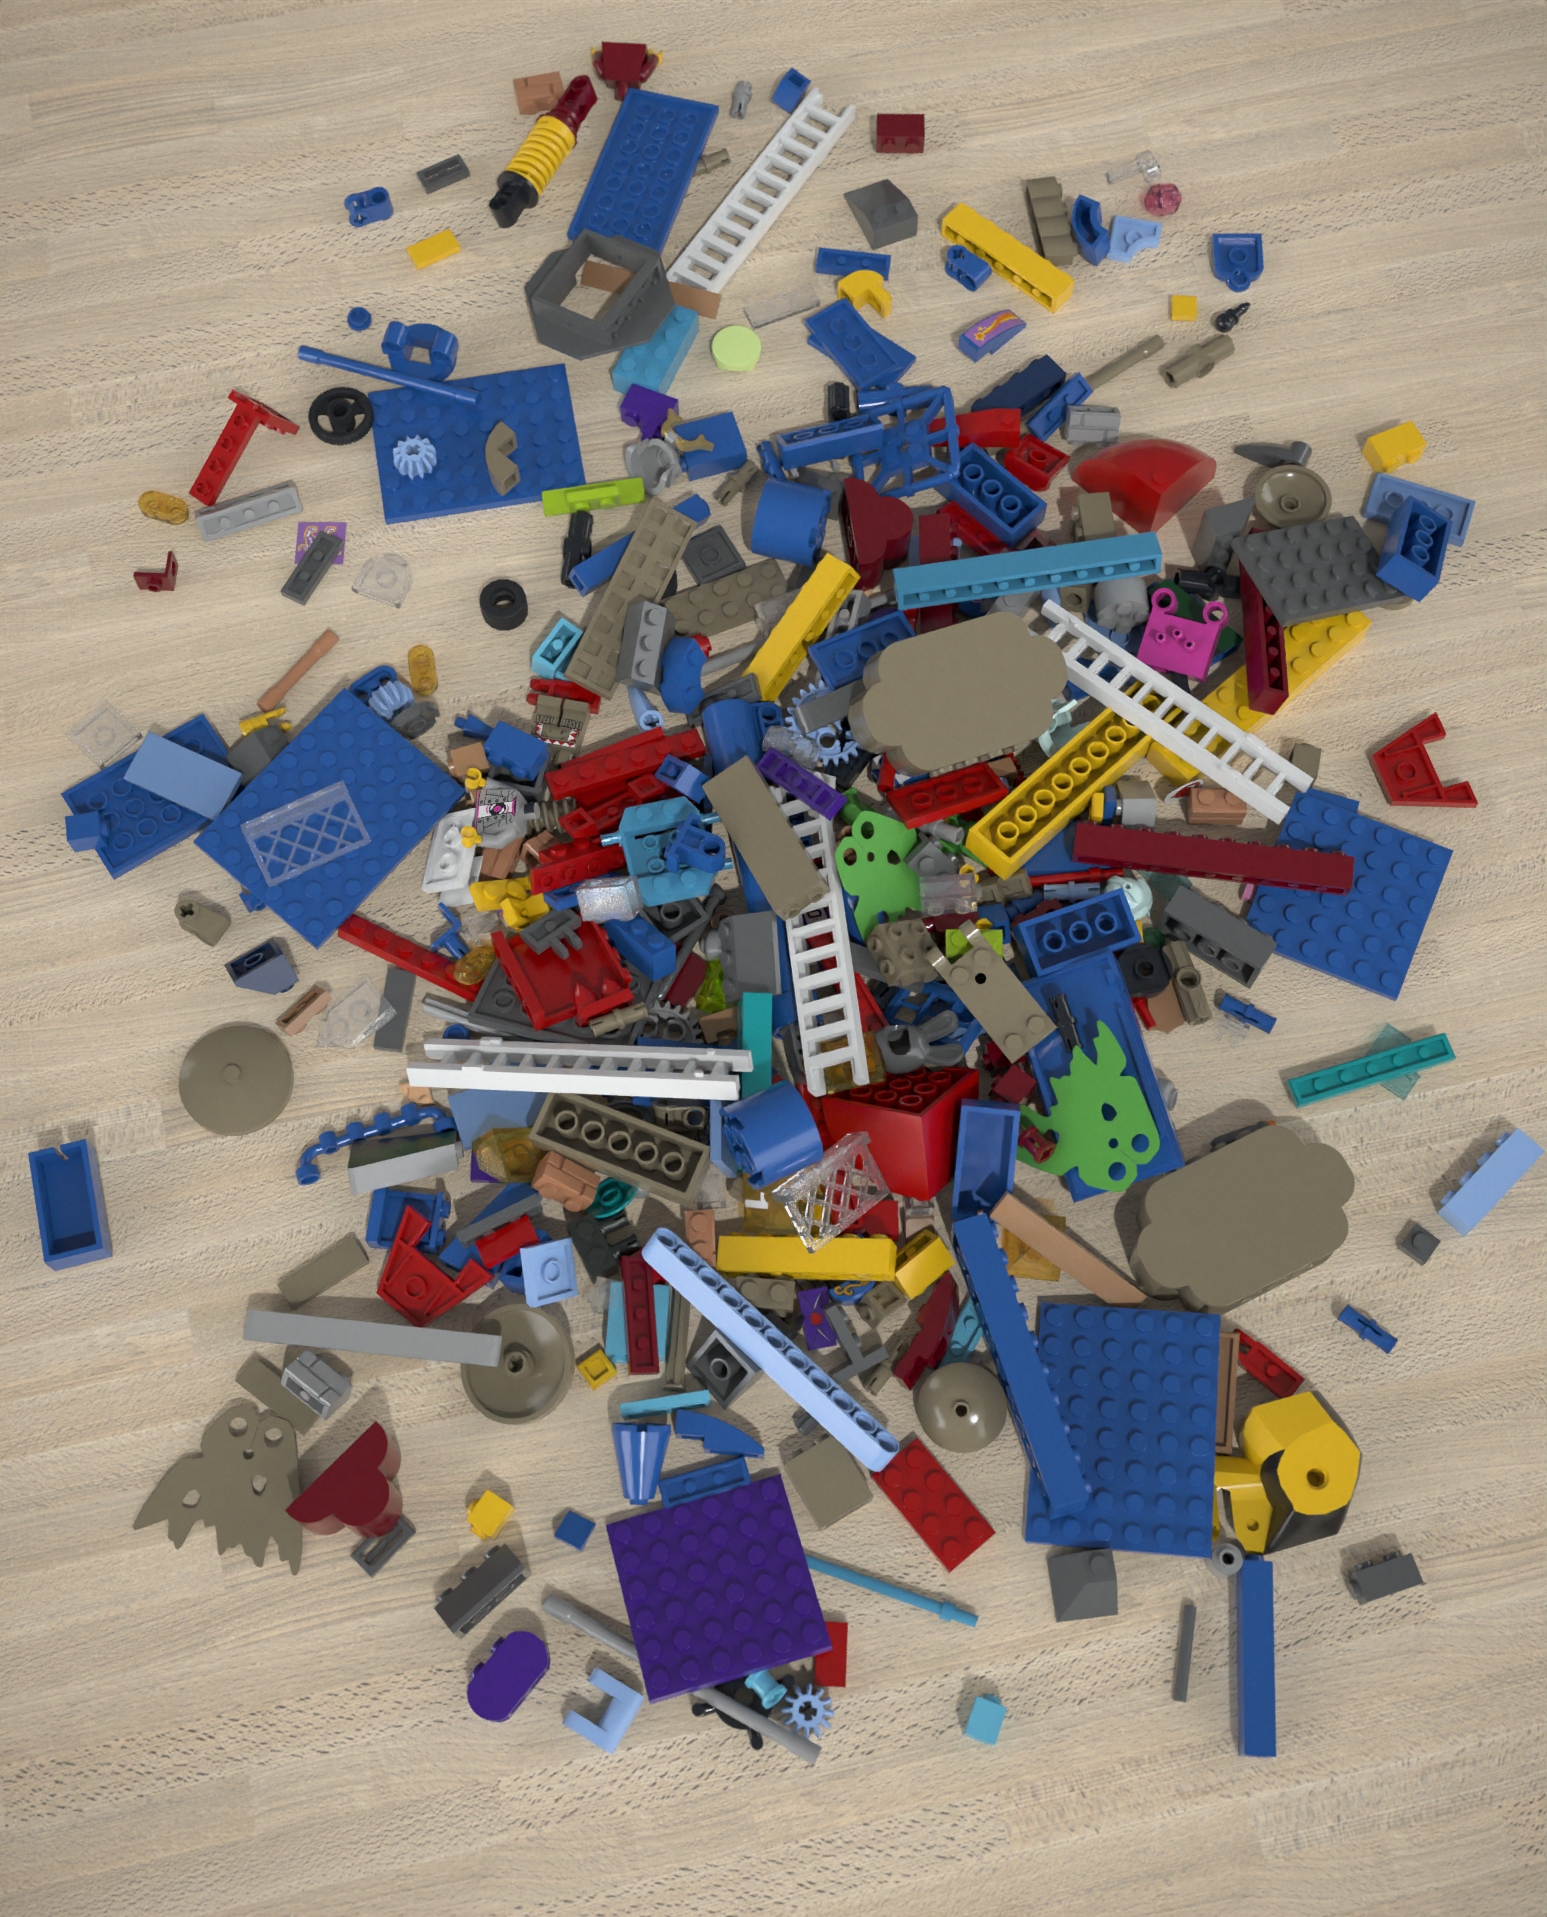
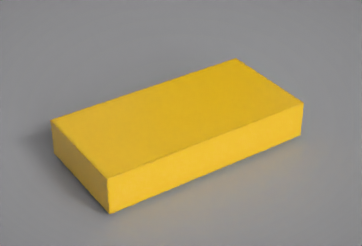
(433, 249)

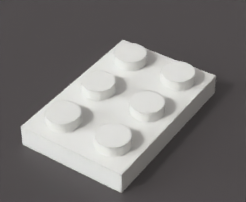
(448, 859)

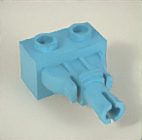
(557, 651)

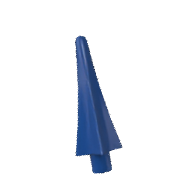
(473, 727)

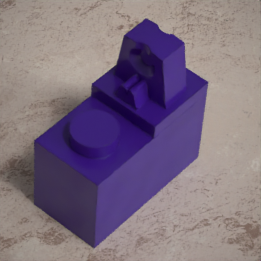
(647, 410)

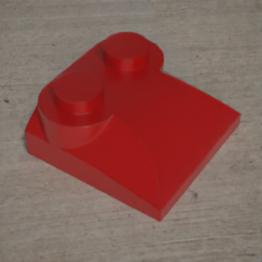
(1035, 463)

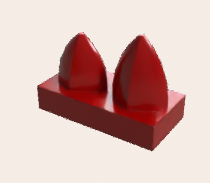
(590, 1007)

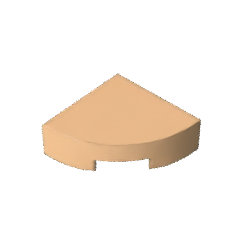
(420, 1095)

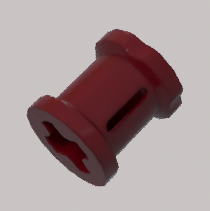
(1031, 1136)

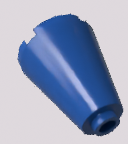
(640, 1457)

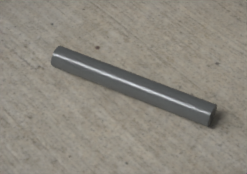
(1185, 1652)

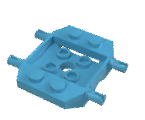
(643, 854)

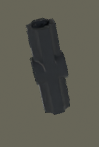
(838, 403)
(577, 545)
(1208, 584)

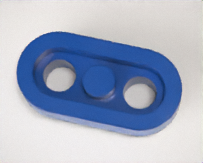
(372, 682)

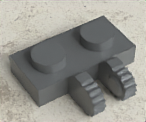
(552, 928)

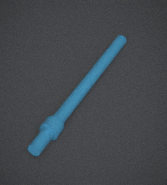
(946, 1610)

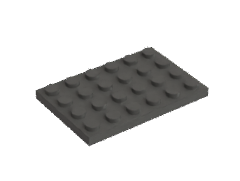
(1315, 570)
(501, 1010)

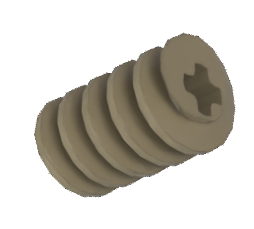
(549, 817)

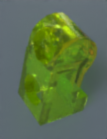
(711, 996)

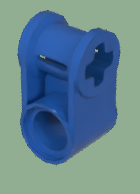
(371, 206)
(969, 270)

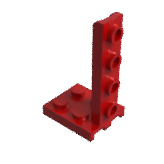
(233, 442)

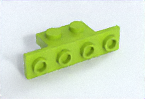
(593, 497)

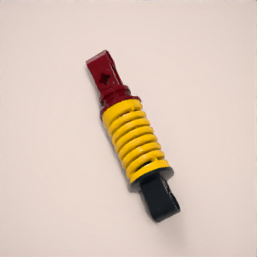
(542, 153)

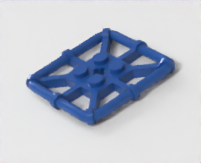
(919, 453)

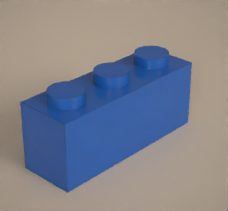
(642, 946)

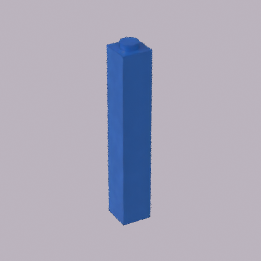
(600, 567)
(1255, 1658)

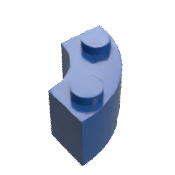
(1089, 235)
(681, 675)

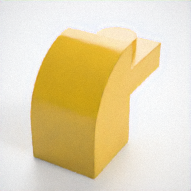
(864, 288)
(524, 913)

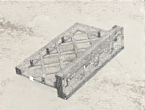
(294, 812)
(809, 1178)

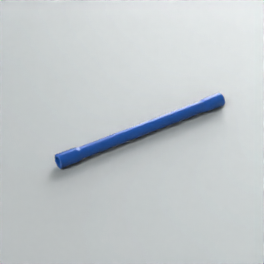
(459, 394)

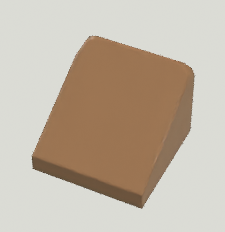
(1004, 769)
(914, 1227)

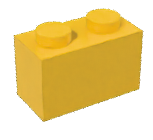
(1394, 448)
(921, 1264)

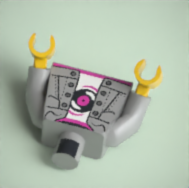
(499, 814)

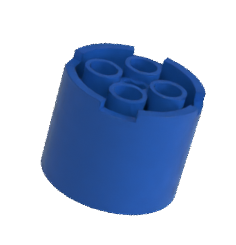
(790, 521)
(771, 1134)

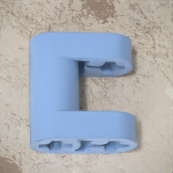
(615, 1719)

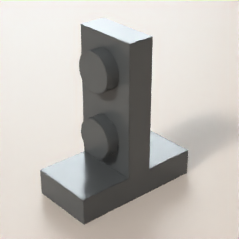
(850, 1345)

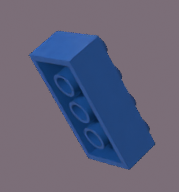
(994, 497)
(1414, 549)
(1076, 933)

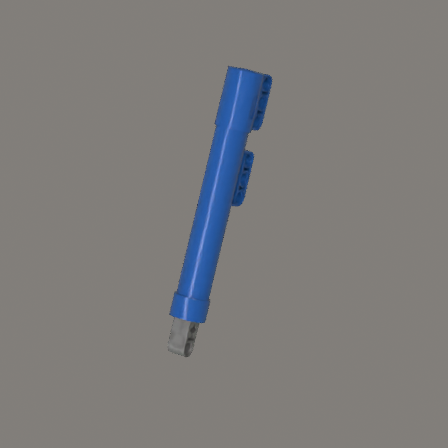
(732, 732)

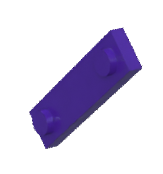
(801, 784)

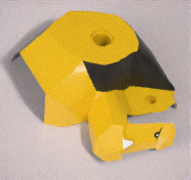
(1292, 1474)

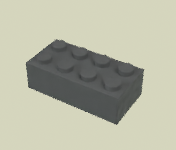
(1216, 936)

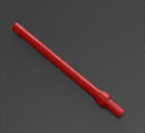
(1093, 875)

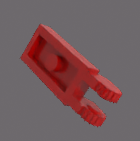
(564, 690)
(1267, 1368)

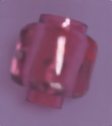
(1163, 199)

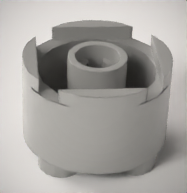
(1121, 604)

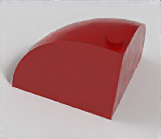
(1146, 479)
(910, 1125)

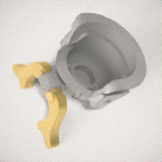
(658, 459)

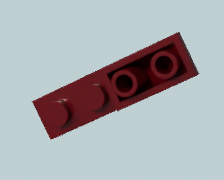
(937, 1324)

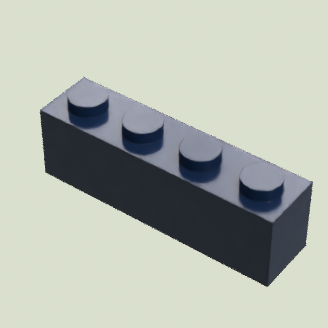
(1026, 388)

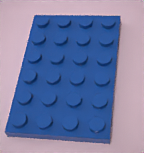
(138, 819)

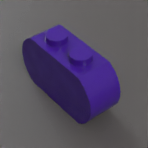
(507, 1676)

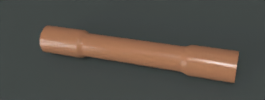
(278, 692)

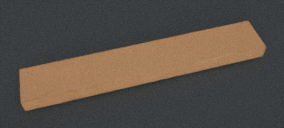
(617, 279)
(1066, 1253)

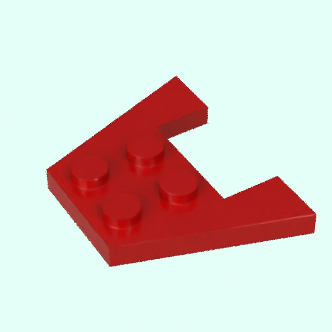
(1410, 775)
(419, 1286)

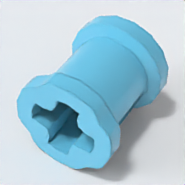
(766, 1688)

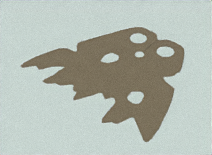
(227, 1494)

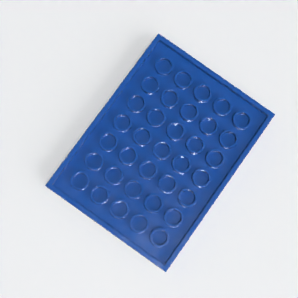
(528, 401)
(392, 788)
(1144, 1424)

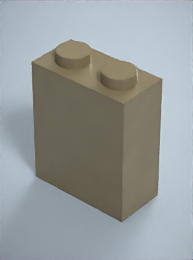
(827, 1481)

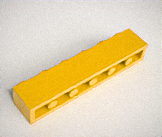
(1008, 257)
(801, 625)
(787, 1256)

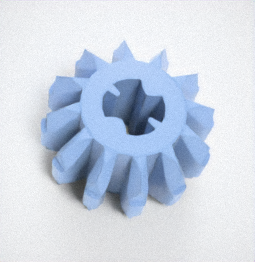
(414, 457)
(391, 700)
(816, 1705)

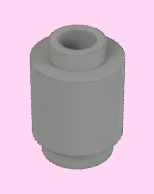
(1218, 1567)

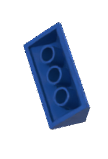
(830, 441)

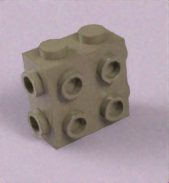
(901, 952)

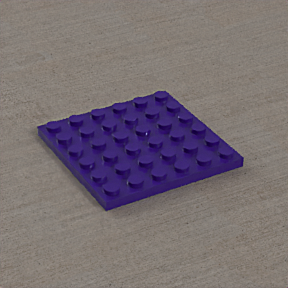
(717, 1589)

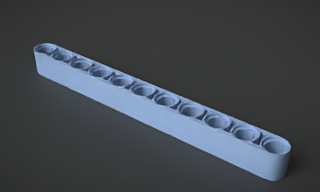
(770, 1350)

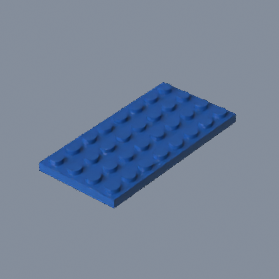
(645, 168)

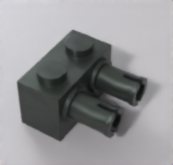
(590, 1243)

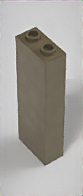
(766, 839)

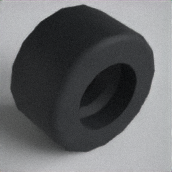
(503, 591)

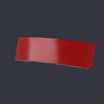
(609, 815)

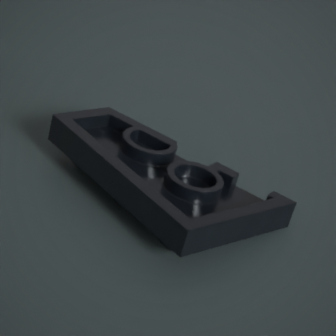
(848, 773)

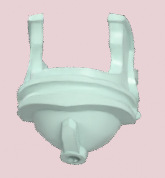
(1061, 728)
(1136, 892)

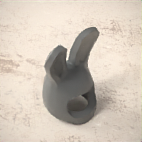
(908, 1047)

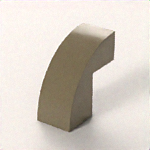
(502, 471)

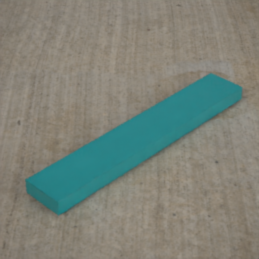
(1370, 1070)

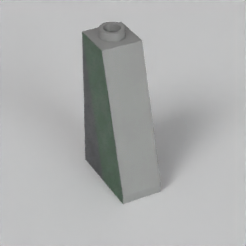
(401, 1159)

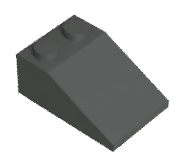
(883, 213)

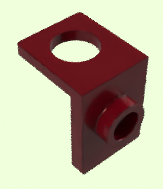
(159, 581)

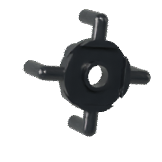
(730, 1688)

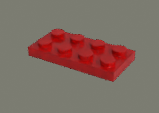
(946, 795)
(933, 1505)

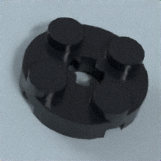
(1151, 959)

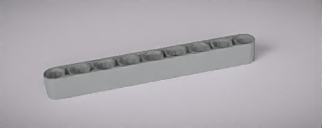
(373, 1338)

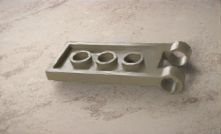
(998, 1004)

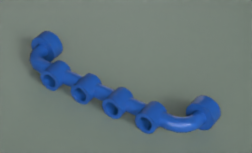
(383, 1125)

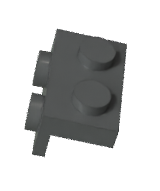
(930, 860)

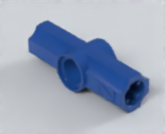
(874, 398)

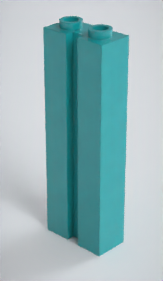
(755, 1034)

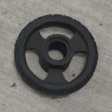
(334, 404)

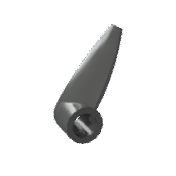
(1275, 454)

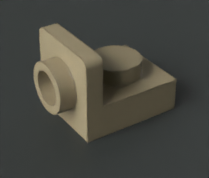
(880, 1303)

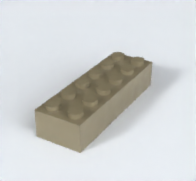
(622, 1147)

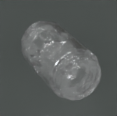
(803, 748)

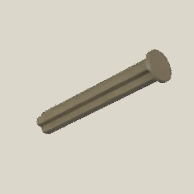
(678, 1344)

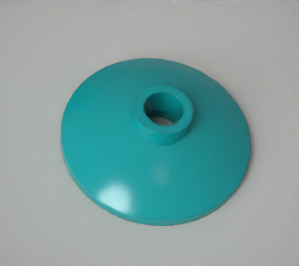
(611, 1198)

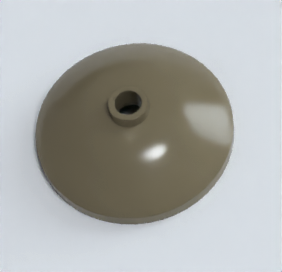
(1292, 488)
(968, 1386)

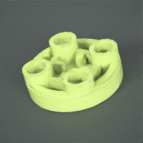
(736, 348)

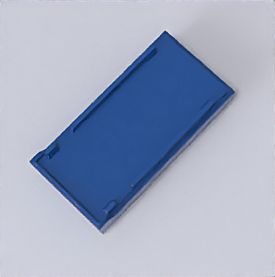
(1096, 993)

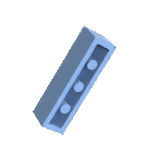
(1490, 1182)

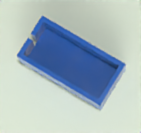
(984, 1156)
(70, 1205)

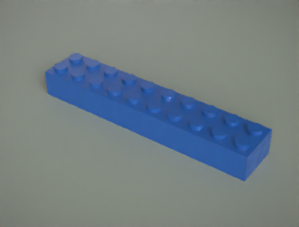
(1019, 1368)

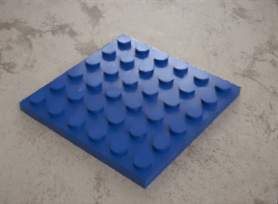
(1379, 923)

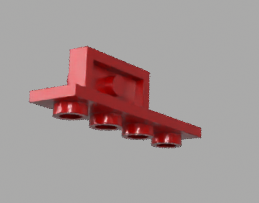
(574, 863)

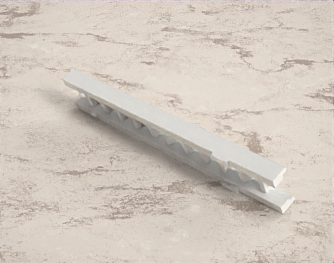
(746, 189)
(1162, 732)
(800, 959)
(580, 1078)

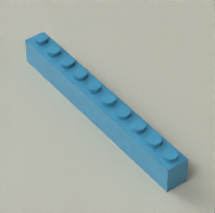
(1027, 570)

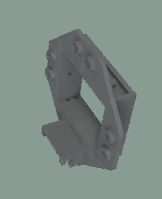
(629, 321)

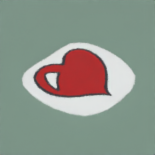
(1183, 791)

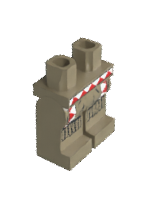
(561, 726)

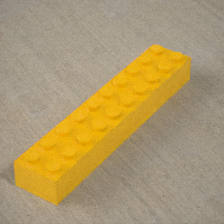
(1309, 653)
(1062, 787)

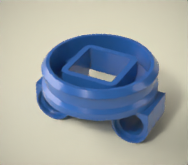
(401, 340)

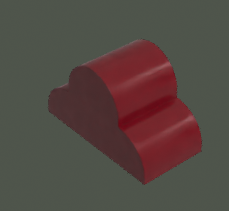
(875, 531)
(355, 1490)

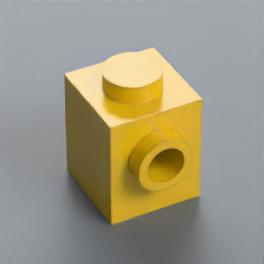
(488, 1515)

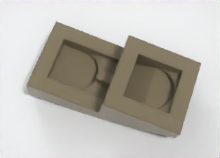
(998, 891)

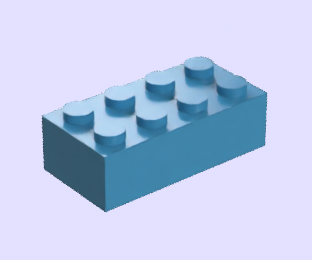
(657, 362)

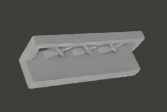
(248, 511)

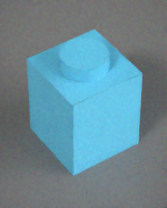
(985, 1719)

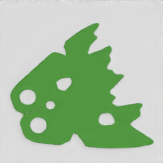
(878, 882)
(1080, 1122)

